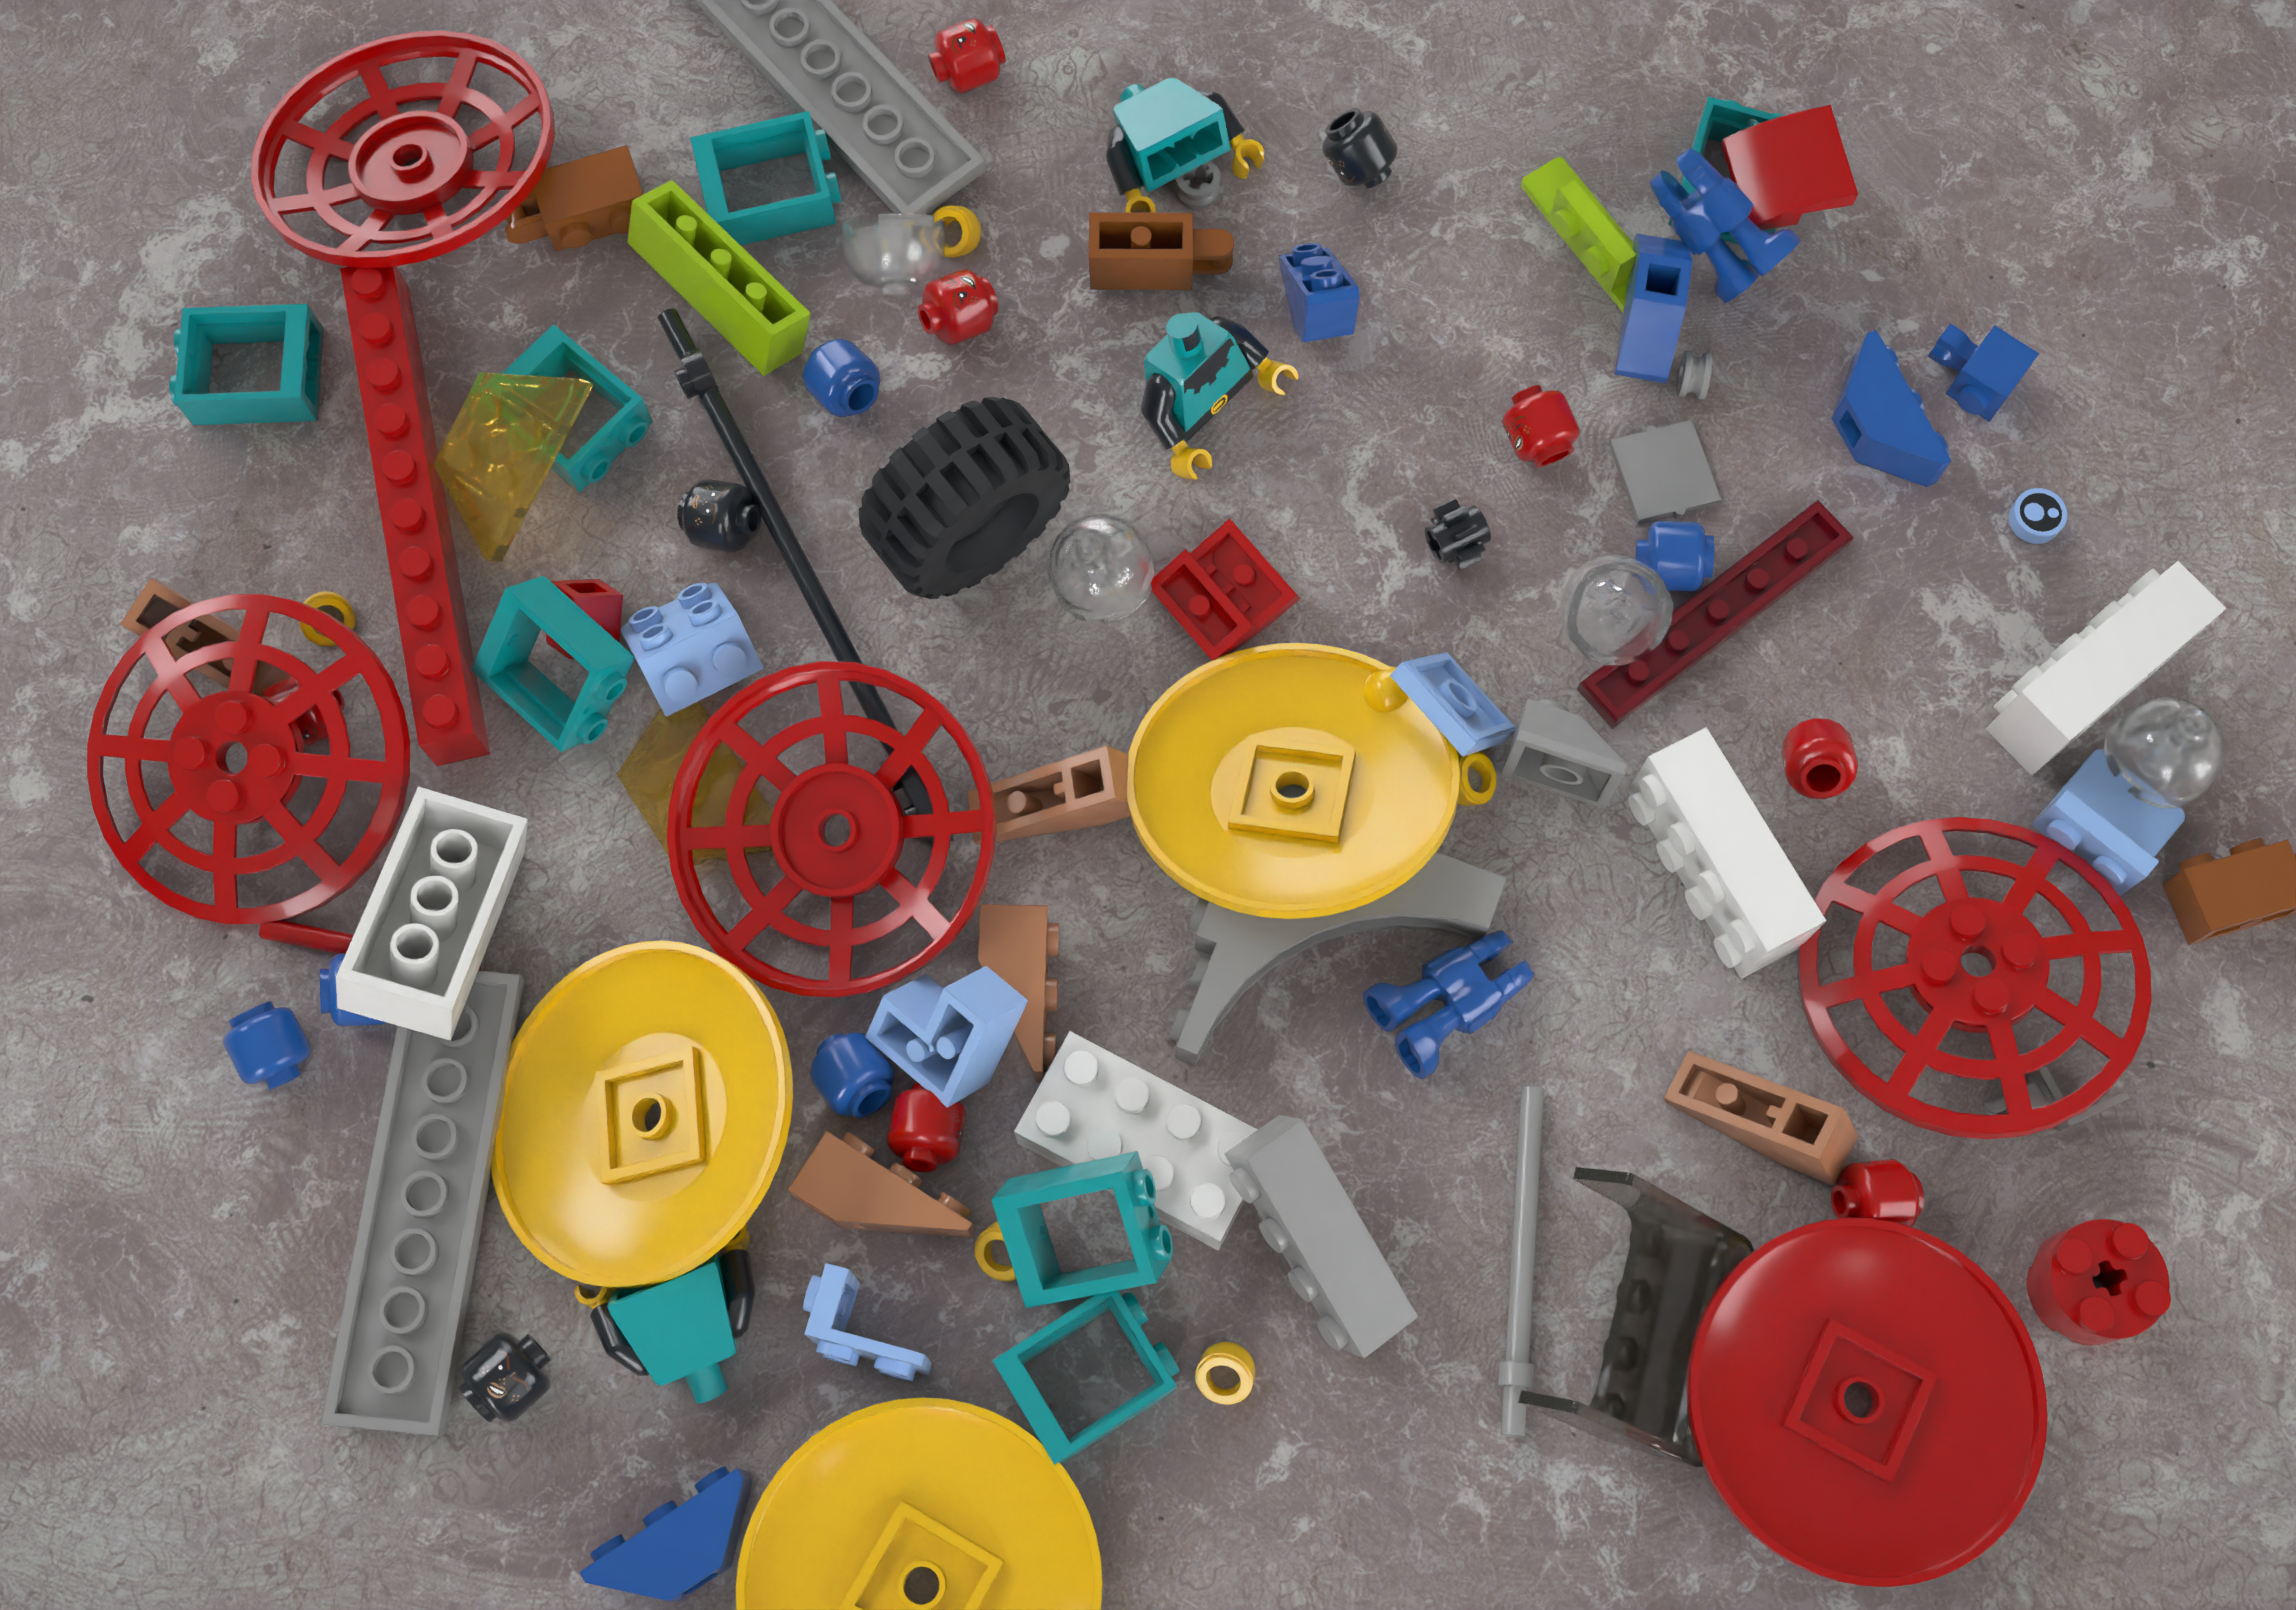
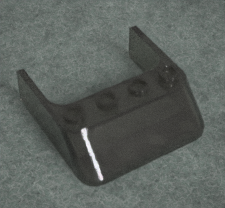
(1667, 1282)

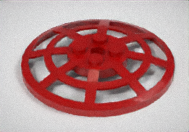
(382, 150)
(273, 759)
(800, 824)
(1973, 1002)

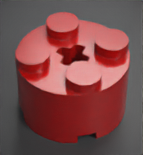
(2130, 1275)

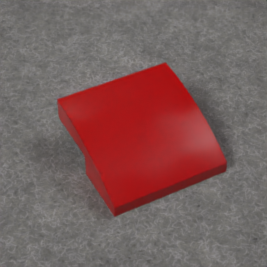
(1791, 167)
(1223, 591)

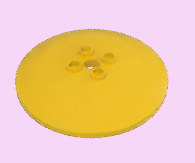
(1278, 717)
(588, 1064)
(918, 1490)

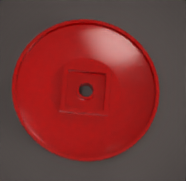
(1950, 1418)

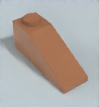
(160, 601)
(1060, 796)
(1765, 1116)

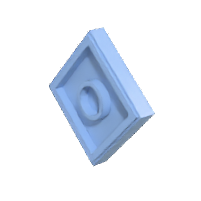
(1453, 703)

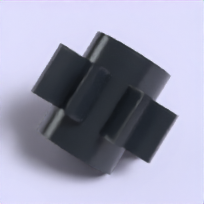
(1457, 534)

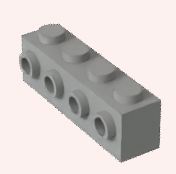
(1320, 1236)

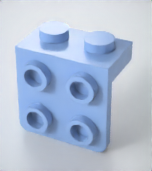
(691, 646)
(2108, 824)
(830, 1307)

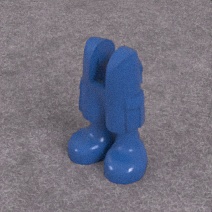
(1714, 209)
(1461, 986)

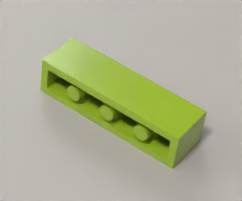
(718, 277)

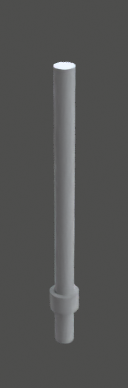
(1516, 1371)

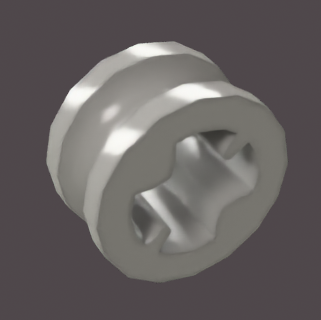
(1208, 191)
(1694, 375)

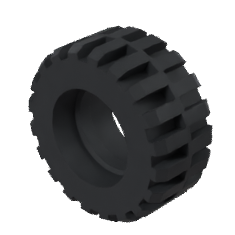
(964, 497)

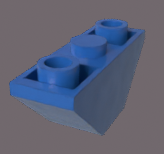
(1318, 293)
(1653, 308)
(1886, 418)
(680, 1544)

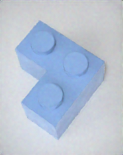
(948, 1034)

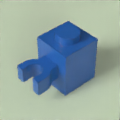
(1985, 371)

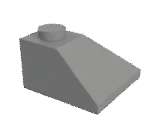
(1563, 754)

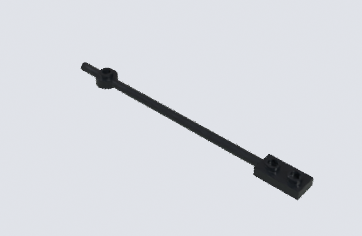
(698, 381)

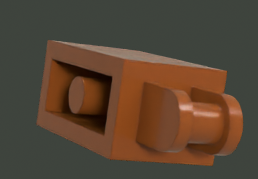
(579, 201)
(1153, 251)
(2233, 891)

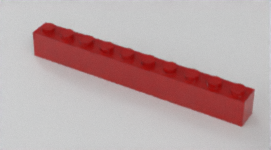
(414, 516)

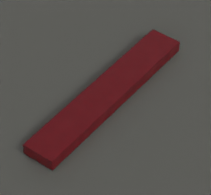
(1719, 612)

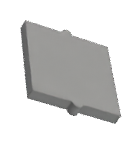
(1664, 471)

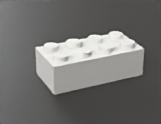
(2102, 665)
(1723, 854)
(432, 914)
(1108, 1107)

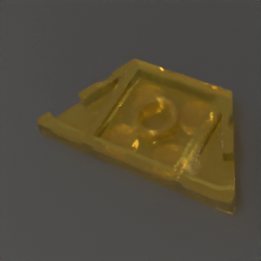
(505, 450)
(652, 771)

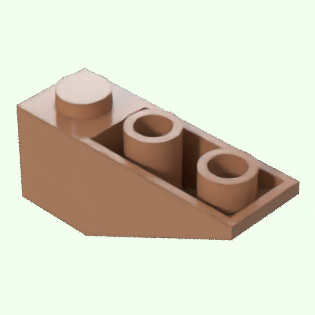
(1017, 947)
(866, 1196)

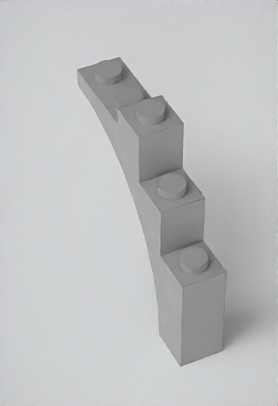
(1245, 947)

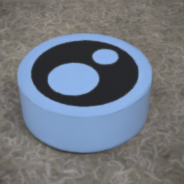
(2037, 516)

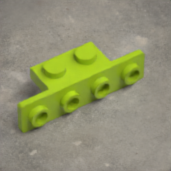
(1583, 225)

